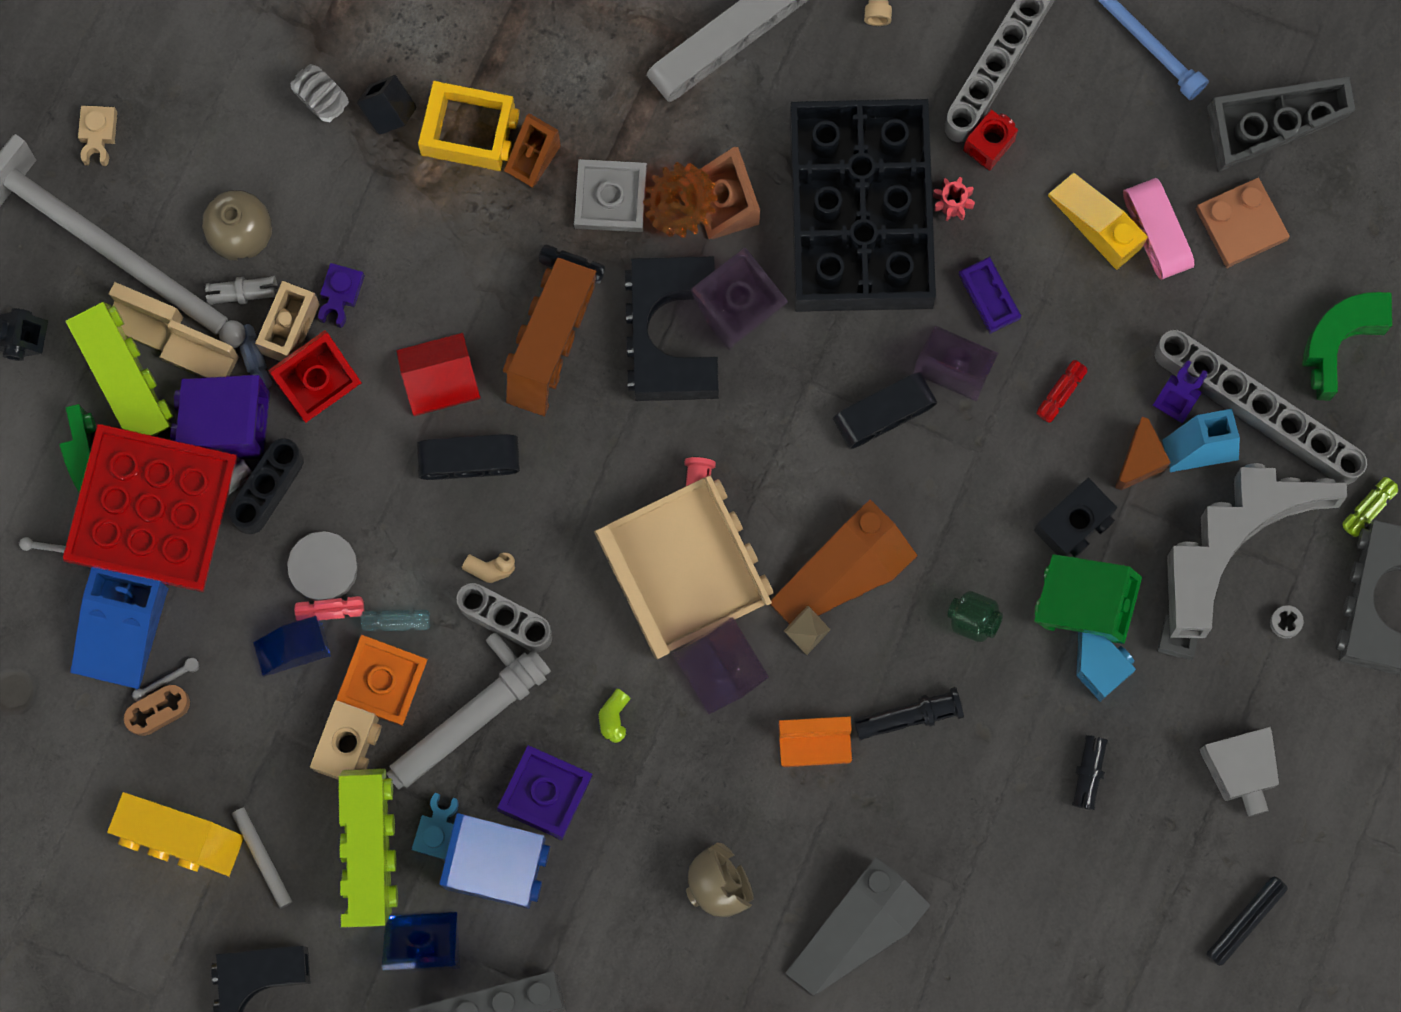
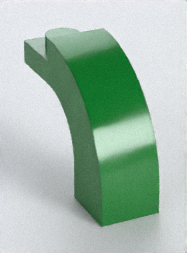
(1354, 316)

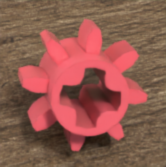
(956, 190)

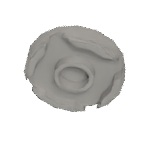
(322, 566)

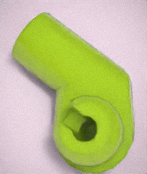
(610, 719)

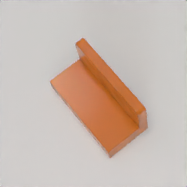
(815, 741)

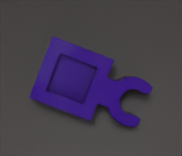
(340, 289)
(1180, 393)

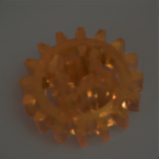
(695, 192)

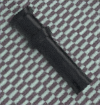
(925, 711)

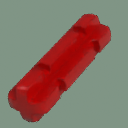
(1062, 391)

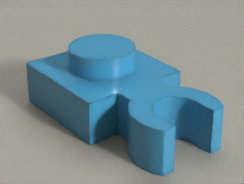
(435, 832)

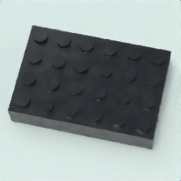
(862, 205)

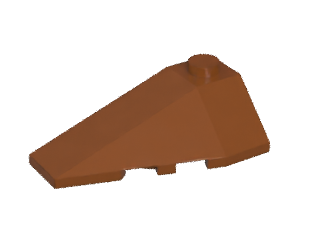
(852, 562)

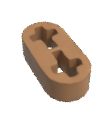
(161, 717)

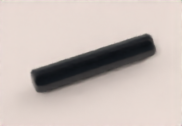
(1247, 921)

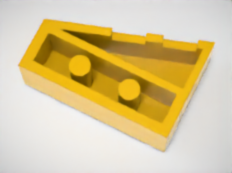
(174, 834)

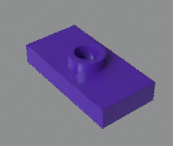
(989, 295)

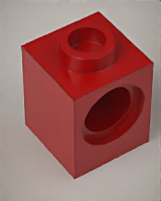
(984, 151)

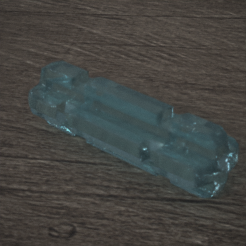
(395, 620)

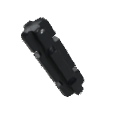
(549, 255)

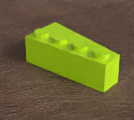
(118, 370)
(366, 847)

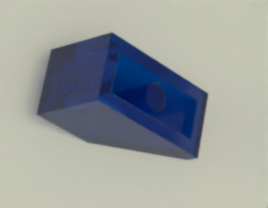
(292, 646)

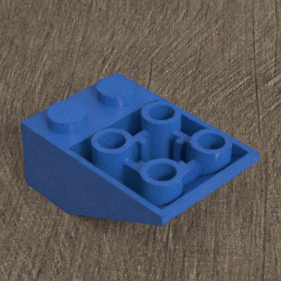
(117, 627)

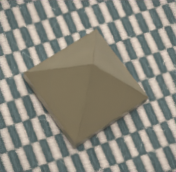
(807, 630)

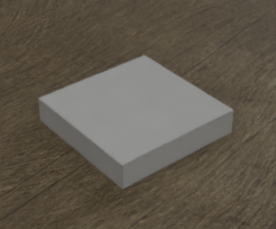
(610, 195)

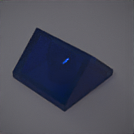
(421, 942)

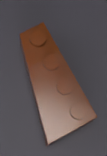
(548, 335)

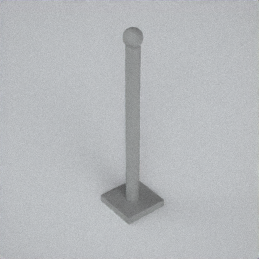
(15, 163)

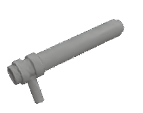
(512, 684)

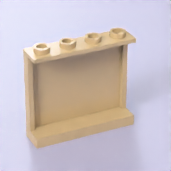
(684, 565)

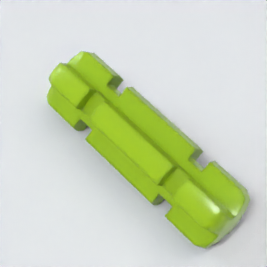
(1370, 506)

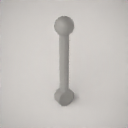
(27, 543)
(191, 665)

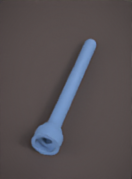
(1191, 82)

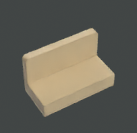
(144, 316)
(198, 352)

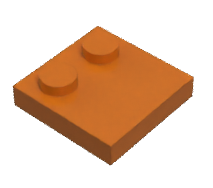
(382, 680)

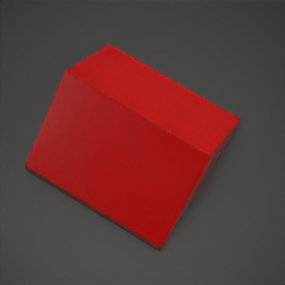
(438, 374)
(314, 376)

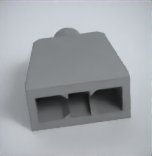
(1244, 768)

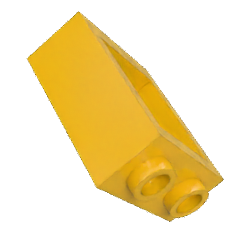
(429, 138)

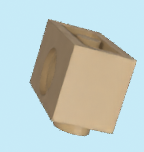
(287, 321)
(341, 722)

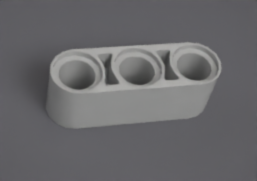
(492, 605)

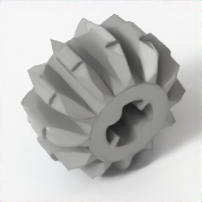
(319, 93)

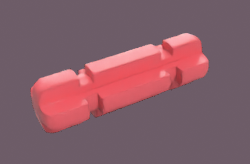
(330, 608)

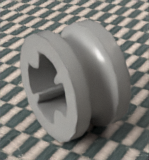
(1297, 624)

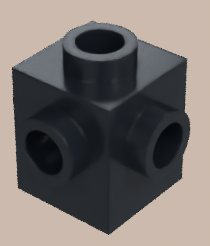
(21, 334)

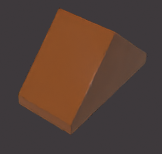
(533, 150)
(1144, 457)

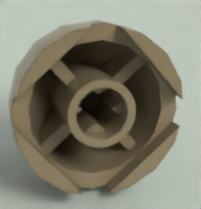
(236, 225)
(717, 883)

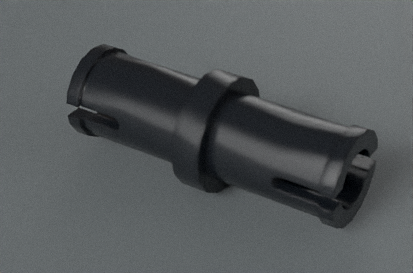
(1090, 772)

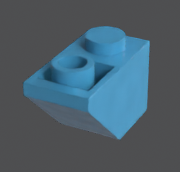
(1203, 441)
(1102, 664)

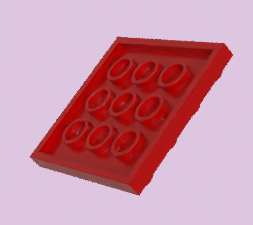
(150, 508)

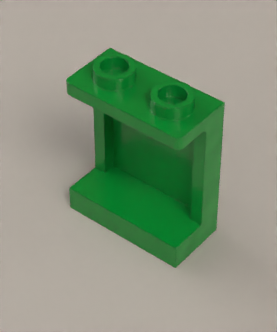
(1088, 597)

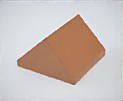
(736, 200)

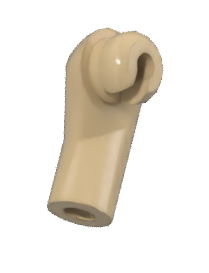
(490, 571)

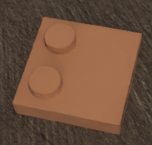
(1242, 222)

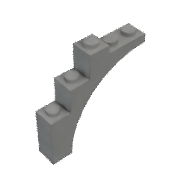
(1259, 502)

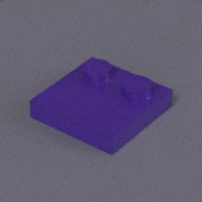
(544, 792)

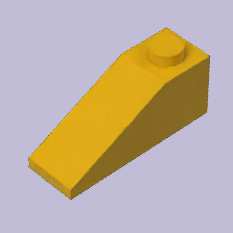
(1099, 220)

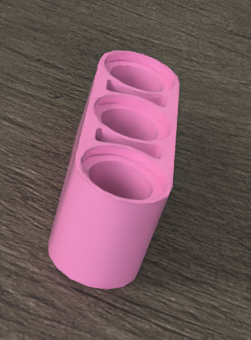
(1155, 217)

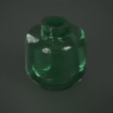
(975, 616)

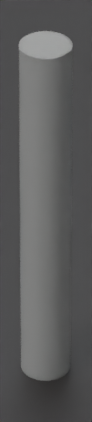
(262, 858)

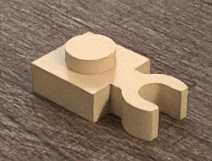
(96, 128)

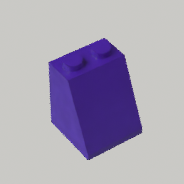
(223, 414)

